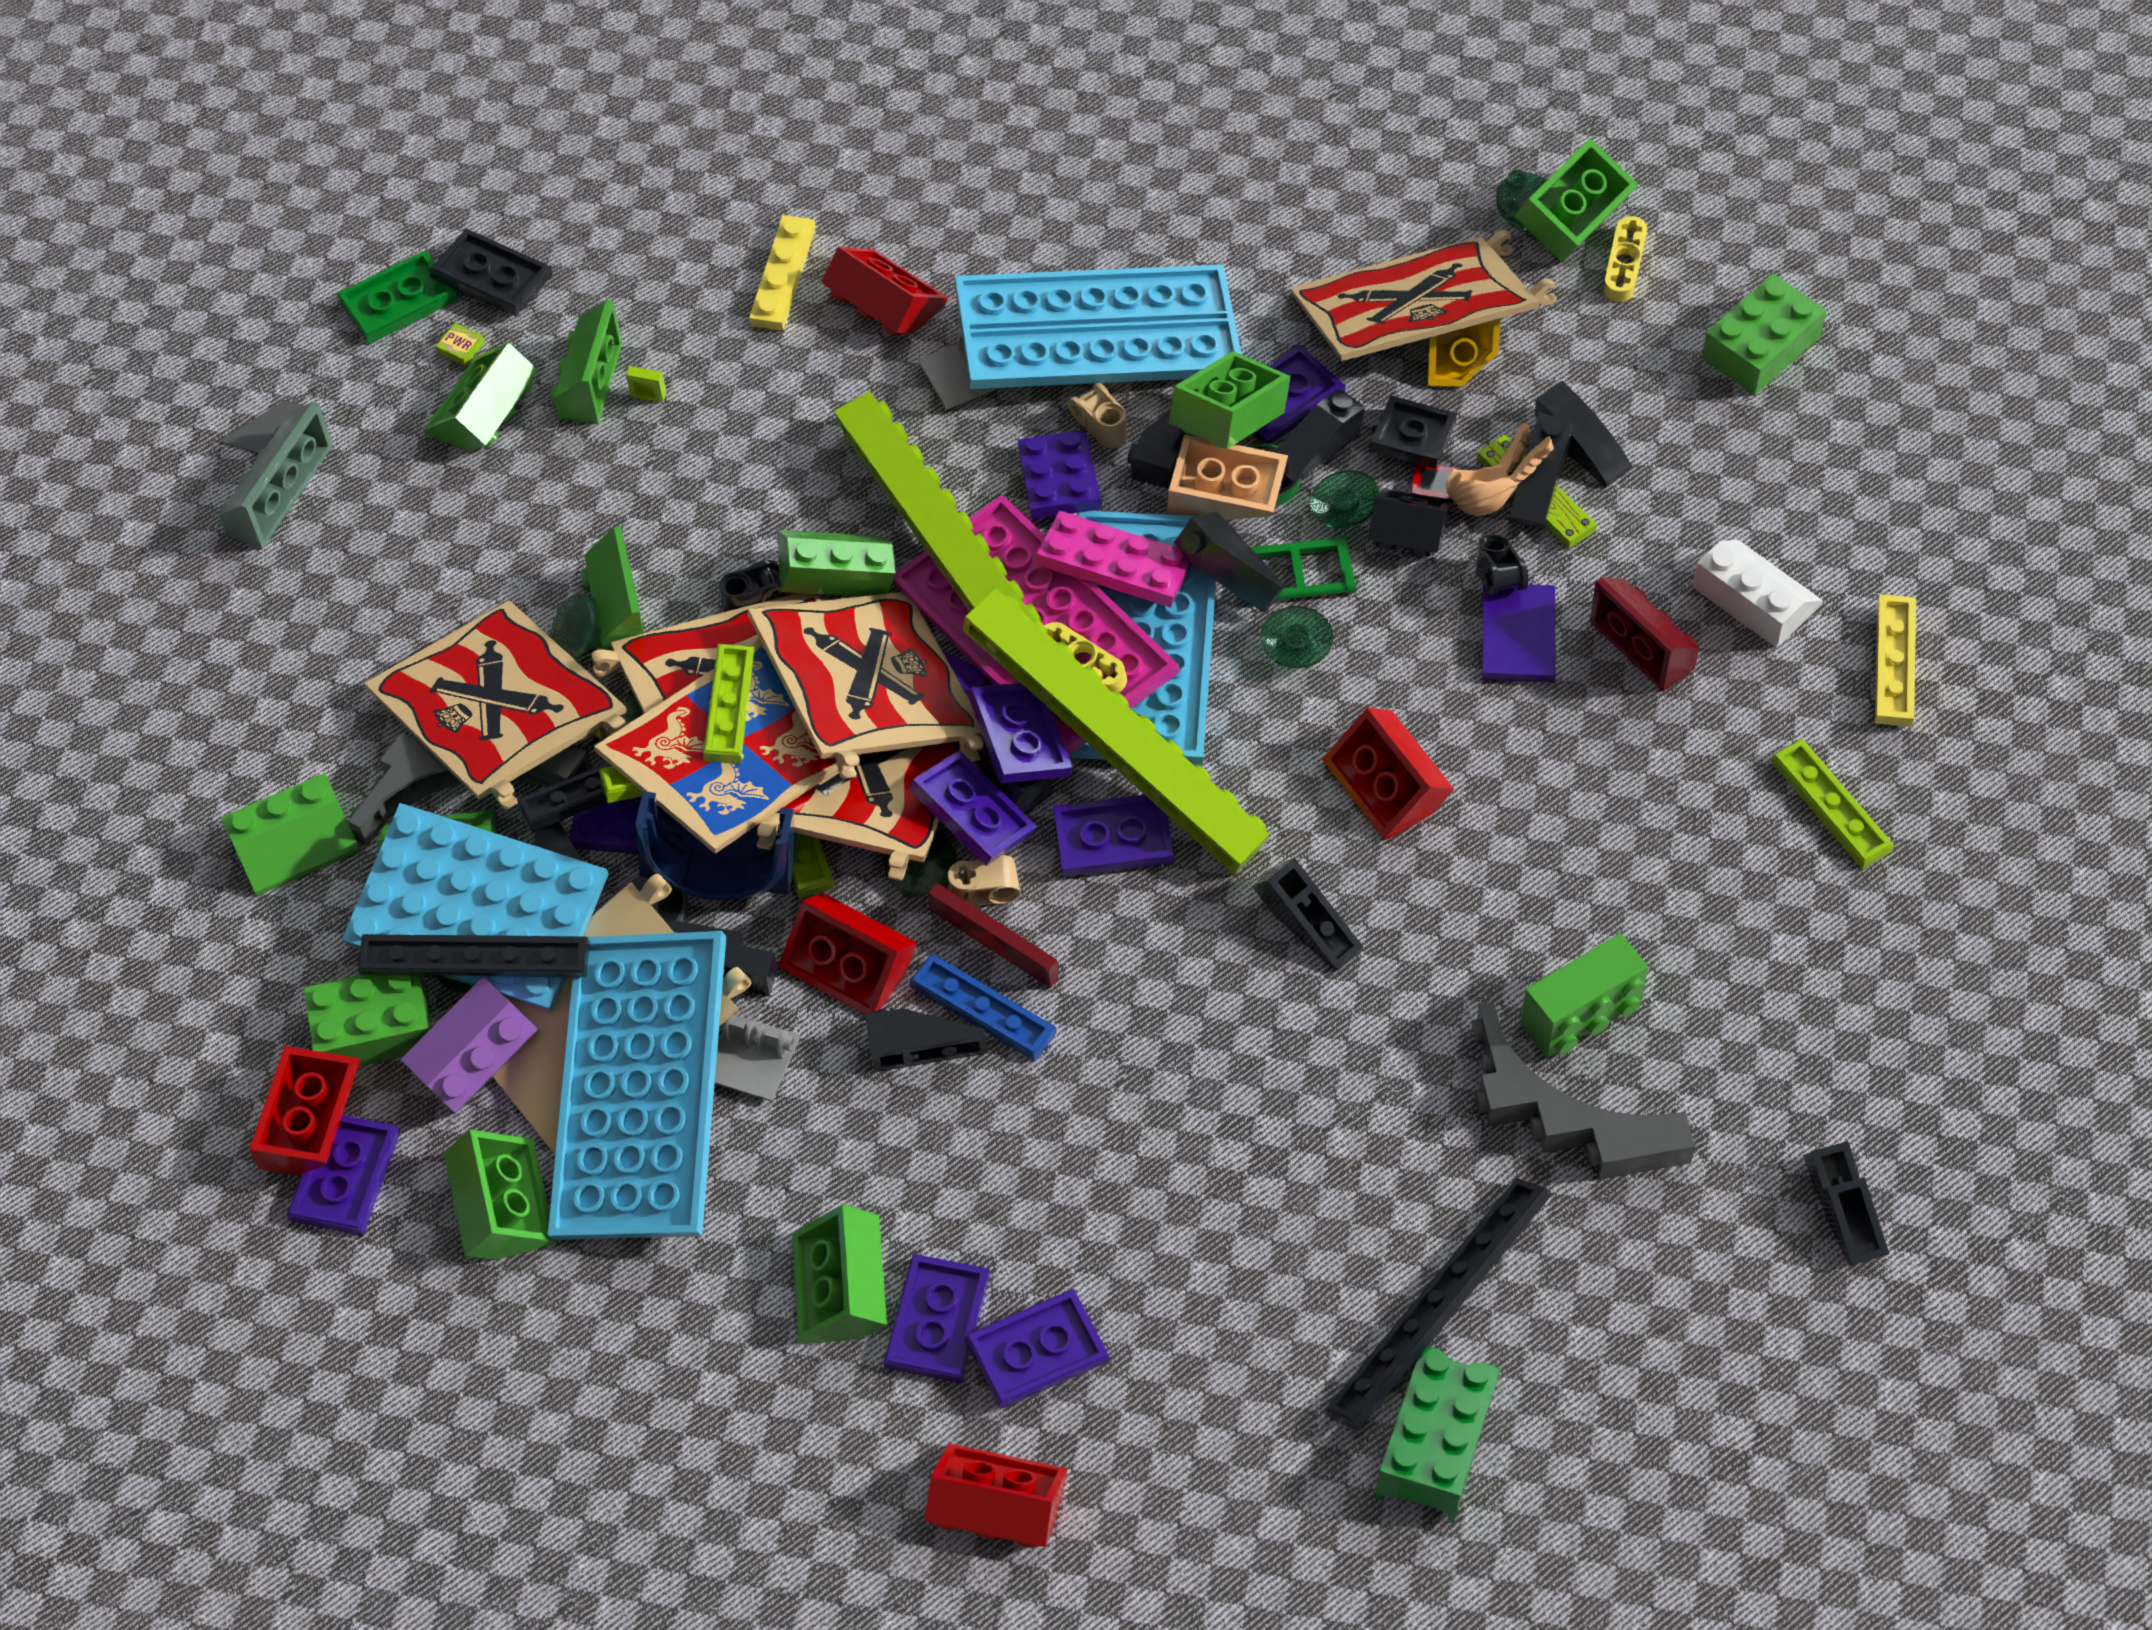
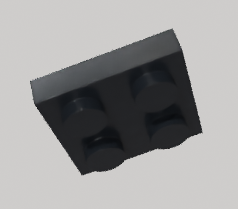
(1413, 432)

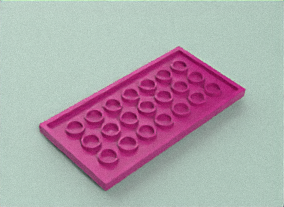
(1056, 599)

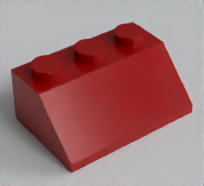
(882, 290)
(1387, 772)
(846, 953)
(302, 1111)
(995, 1495)

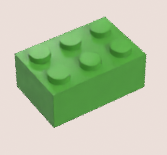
(1576, 200)
(1763, 334)
(1229, 400)
(1584, 996)
(368, 1016)

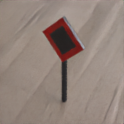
(1429, 481)

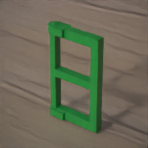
(1295, 549)

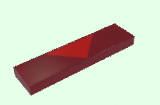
(993, 935)

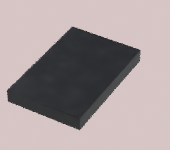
(490, 272)

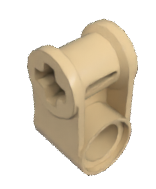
(1100, 416)
(985, 884)

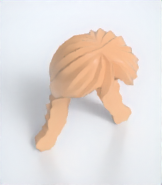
(1488, 488)

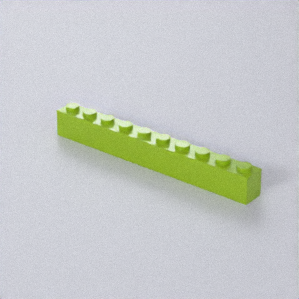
(923, 504)
(1116, 730)

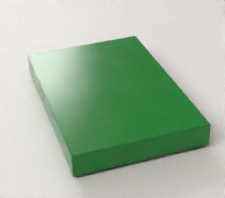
(395, 297)

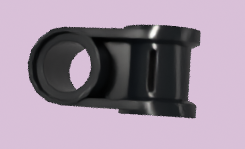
(1500, 565)
(751, 585)

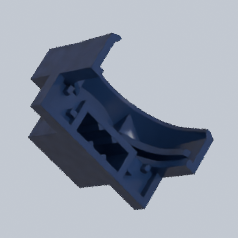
(692, 868)

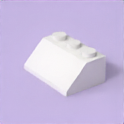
(1754, 591)

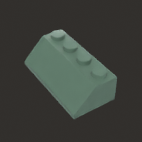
(277, 477)

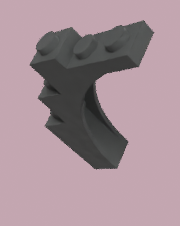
(415, 773)
(1612, 1140)

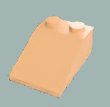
(1232, 480)

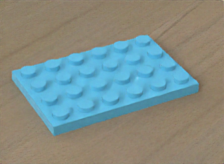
(471, 881)

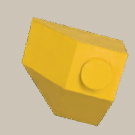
(1461, 353)

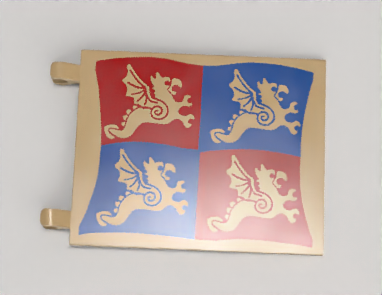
(716, 799)

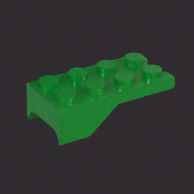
(1437, 1432)

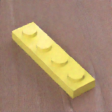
(782, 273)
(1895, 660)

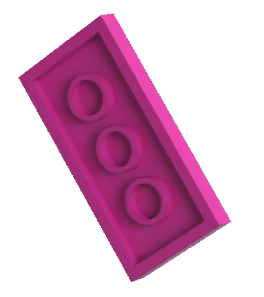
(1113, 558)

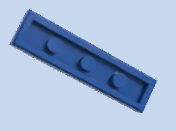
(983, 1007)

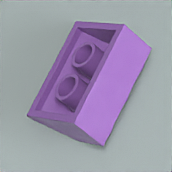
(469, 1044)

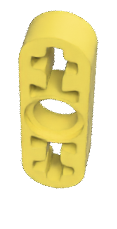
(1629, 270)
(1078, 644)

